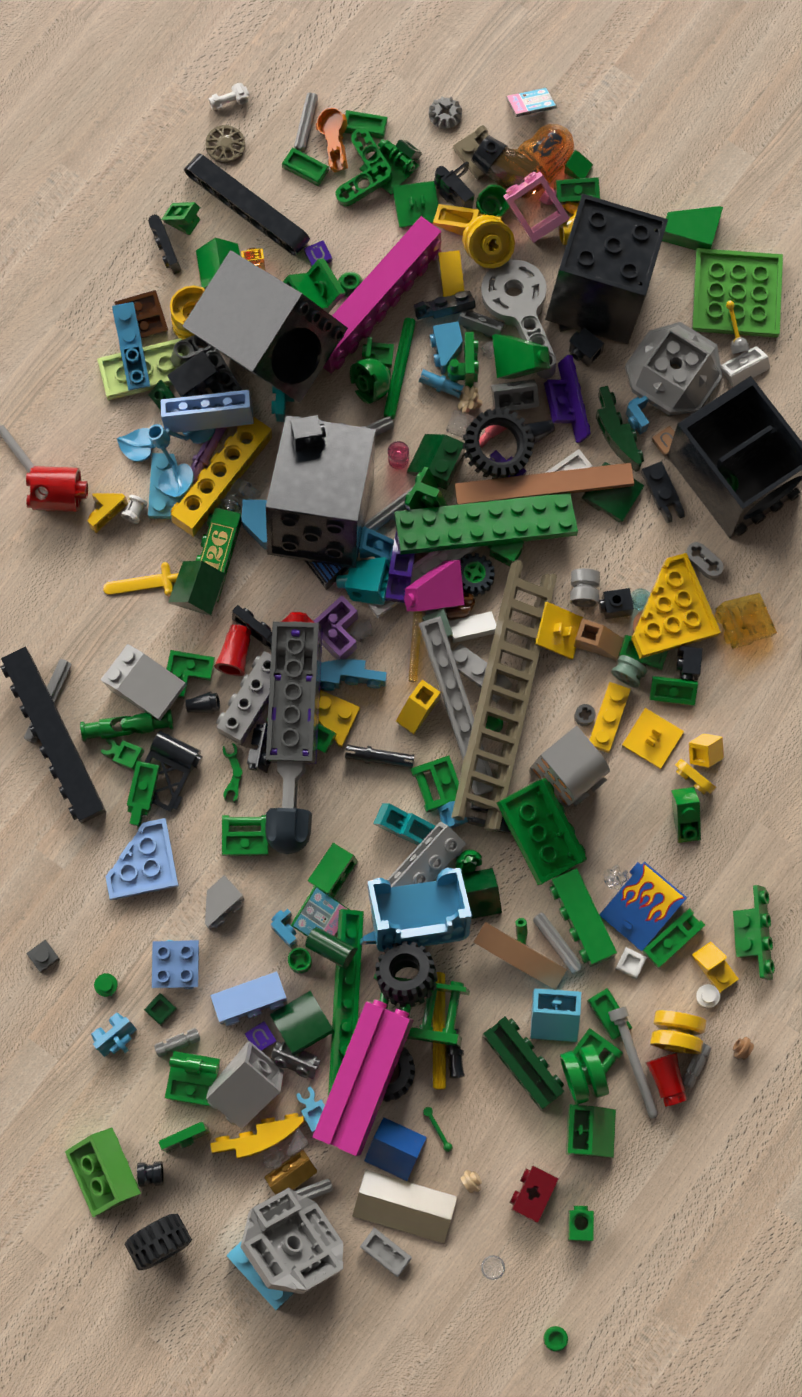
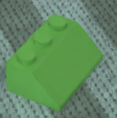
(102, 1171)

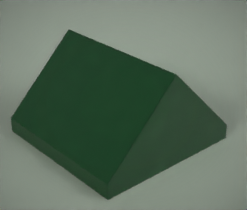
(197, 587)
(482, 893)

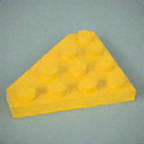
(674, 611)

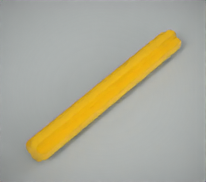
(439, 1050)

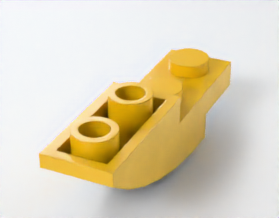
(268, 1135)

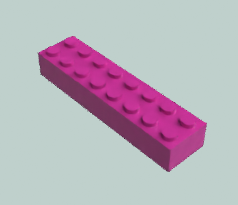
(384, 287)

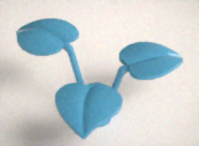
(138, 446)

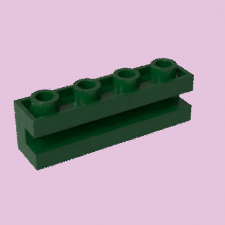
(523, 1063)

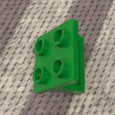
(425, 492)

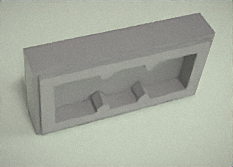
(385, 1252)

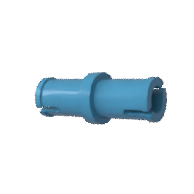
(441, 383)

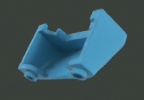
(420, 912)

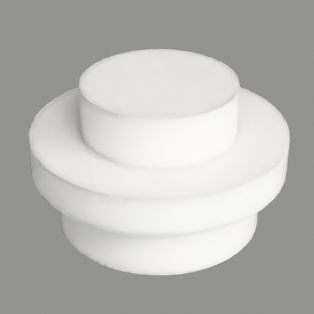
(708, 996)

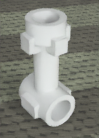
(238, 93)

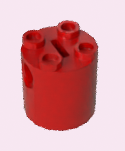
(62, 490)

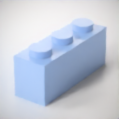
(249, 999)

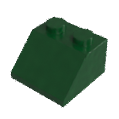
(440, 455)

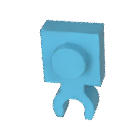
(313, 1110)

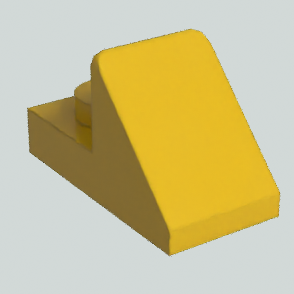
(110, 506)
(715, 967)

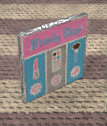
(531, 102)

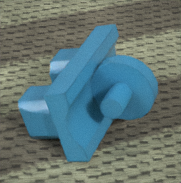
(116, 1037)

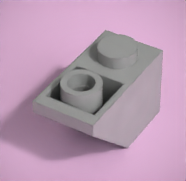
(220, 901)

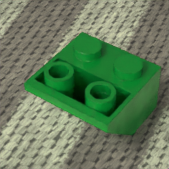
(590, 1131)

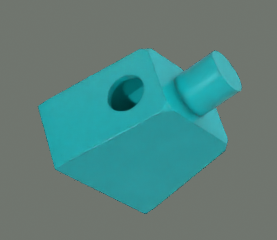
(367, 581)

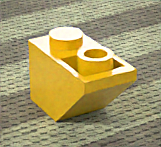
(418, 706)

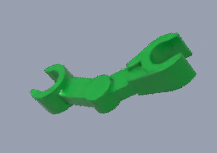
(233, 786)

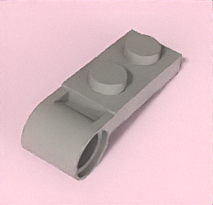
(474, 669)

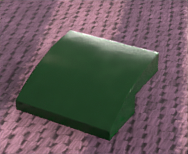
(614, 501)
(302, 1023)

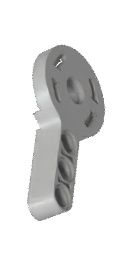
(522, 309)

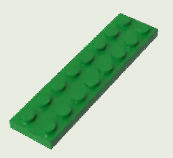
(485, 523)

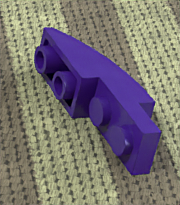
(399, 574)

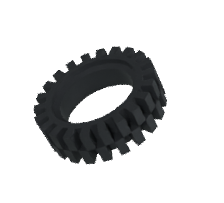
(517, 428)

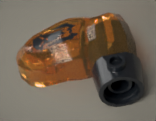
(543, 153)

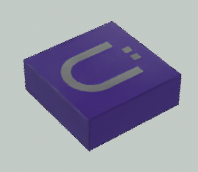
(317, 251)
(261, 1036)

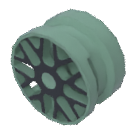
(629, 671)

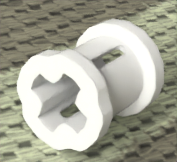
(134, 509)

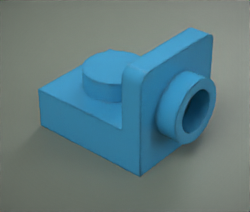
(285, 932)

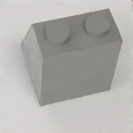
(245, 1086)

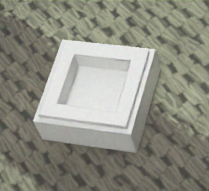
(631, 963)

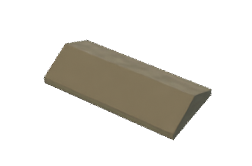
(404, 1206)

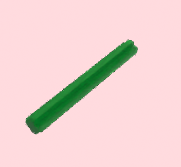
(399, 368)

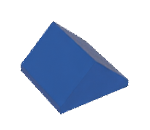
(395, 1149)

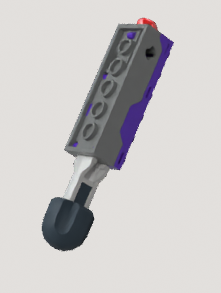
(293, 723)

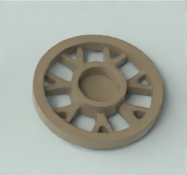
(225, 143)

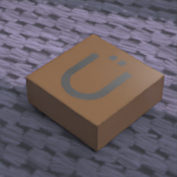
(663, 440)

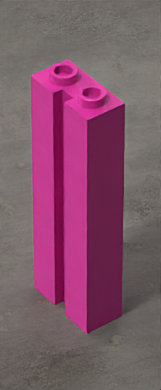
(363, 1077)

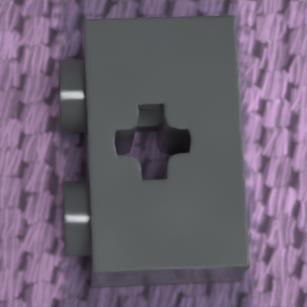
(515, 395)

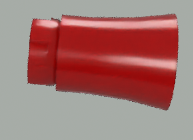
(234, 651)
(668, 1079)

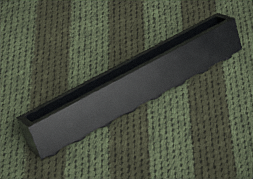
(53, 735)

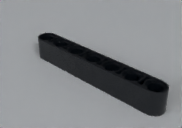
(247, 204)

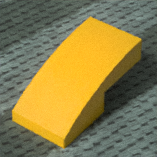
(451, 272)

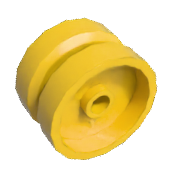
(486, 229)
(677, 1032)

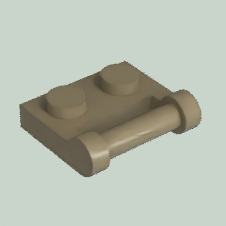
(468, 146)

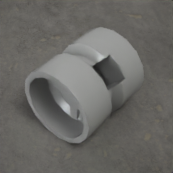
(585, 584)

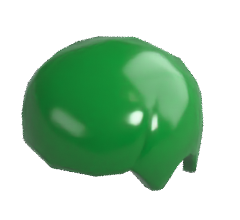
(492, 202)

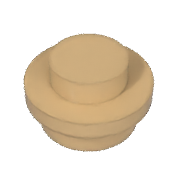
(471, 1181)

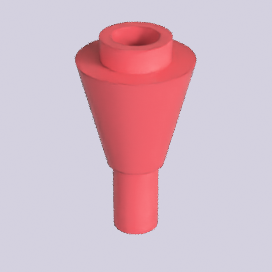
(490, 432)

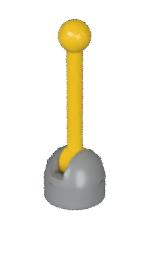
(738, 344)

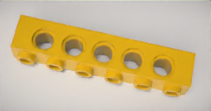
(193, 520)

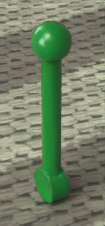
(428, 1112)

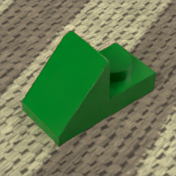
(182, 216)

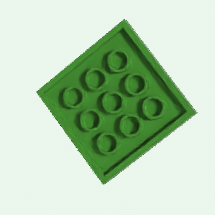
(745, 278)

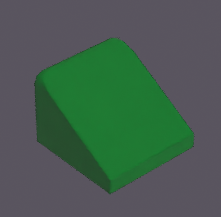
(578, 166)

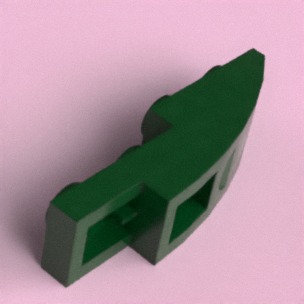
(617, 434)

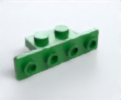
(753, 934)

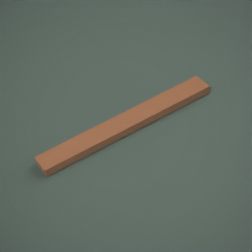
(545, 484)

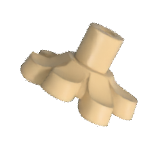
(469, 399)

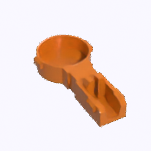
(332, 125)

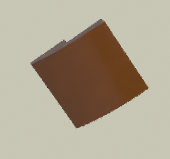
(148, 313)

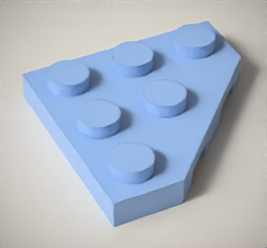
(144, 864)

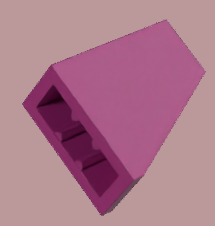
(437, 588)

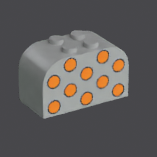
(572, 767)

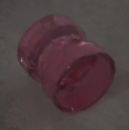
(397, 450)

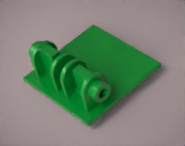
(400, 164)

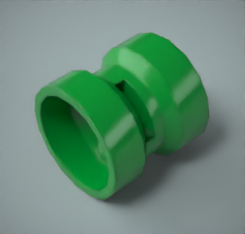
(296, 959)

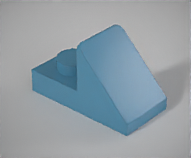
(375, 545)

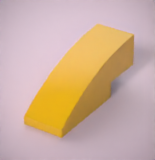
(455, 218)

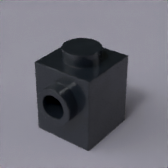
(585, 346)
(616, 603)

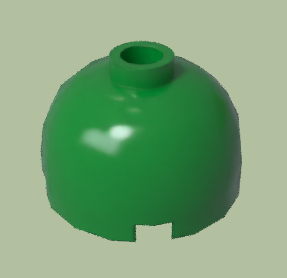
(371, 379)

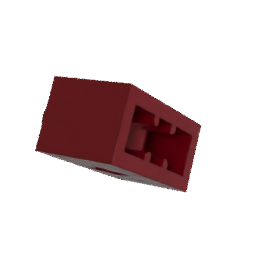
(545, 1185)

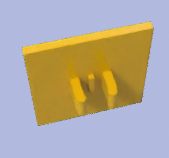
(558, 630)
(652, 738)

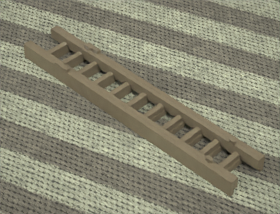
(519, 697)

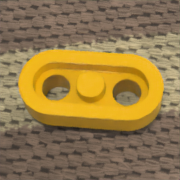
(687, 771)

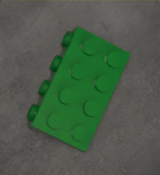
(542, 830)

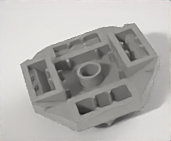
(675, 389)
(302, 1225)

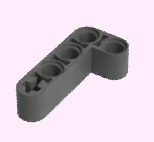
(190, 348)

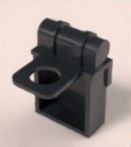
(452, 187)

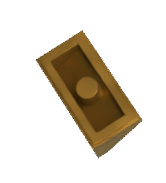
(291, 1173)

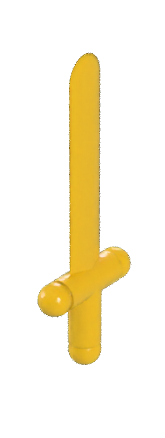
(160, 580)

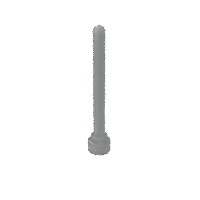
(620, 1018)

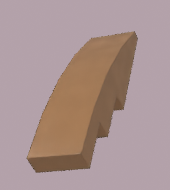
(520, 955)

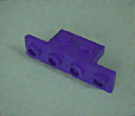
(566, 399)

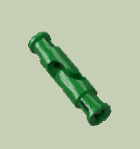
(138, 723)

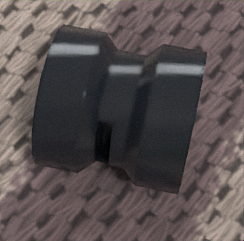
(150, 1174)

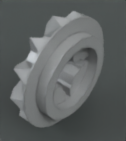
(443, 120)

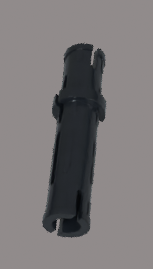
(379, 756)

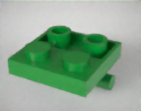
(469, 369)
(191, 1077)

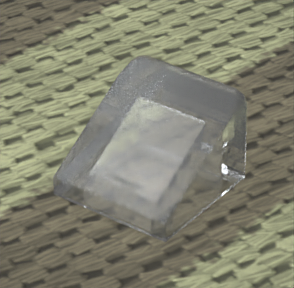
(297, 1144)

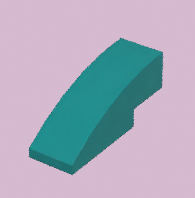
(403, 824)

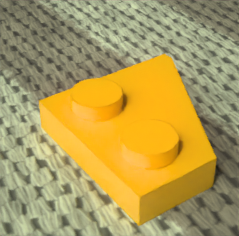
(337, 715)

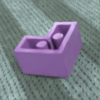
(334, 624)

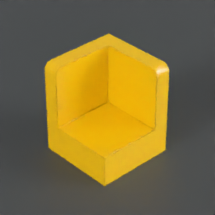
(706, 750)

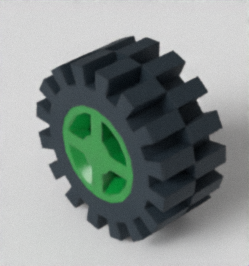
(476, 567)

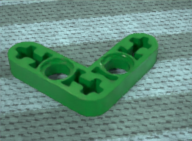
(373, 169)

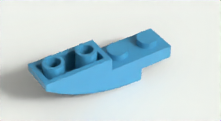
(131, 346)
(351, 672)

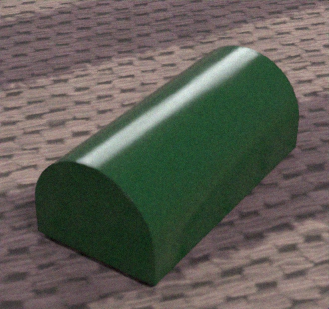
(330, 947)

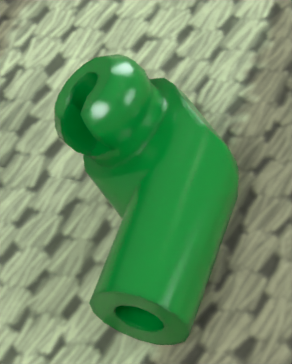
(521, 930)

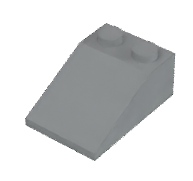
(143, 682)

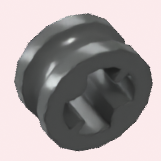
(580, 721)

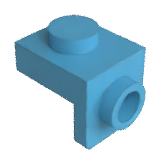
(635, 416)

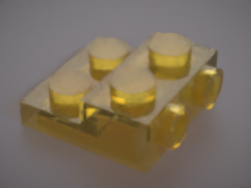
(744, 620)

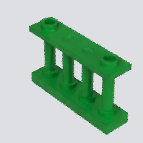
(425, 1031)

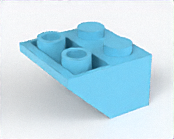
(555, 1015)

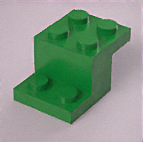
(318, 285)

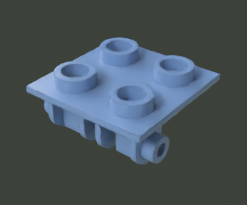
(175, 964)

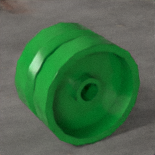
(587, 1073)

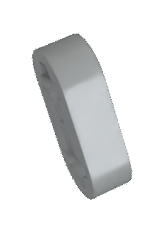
(708, 557)

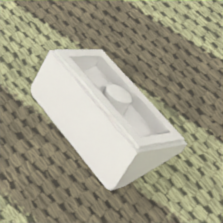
(745, 365)
(472, 627)

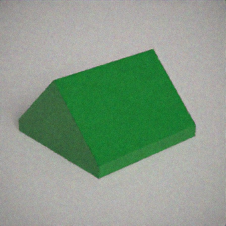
(211, 256)

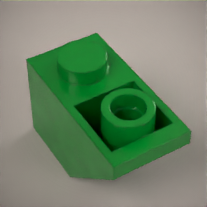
(686, 814)

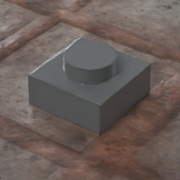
(43, 956)

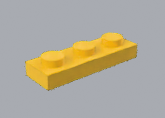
(609, 716)

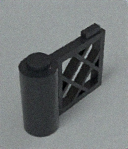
(178, 756)

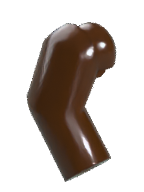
(462, 610)

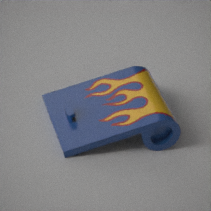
(645, 903)

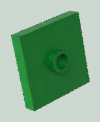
(184, 1137)

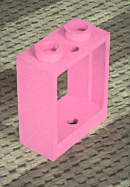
(548, 223)

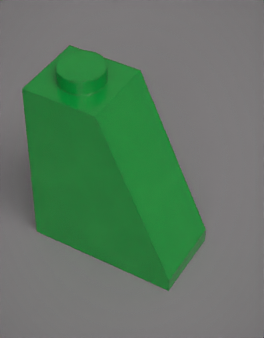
(692, 227)
(518, 357)

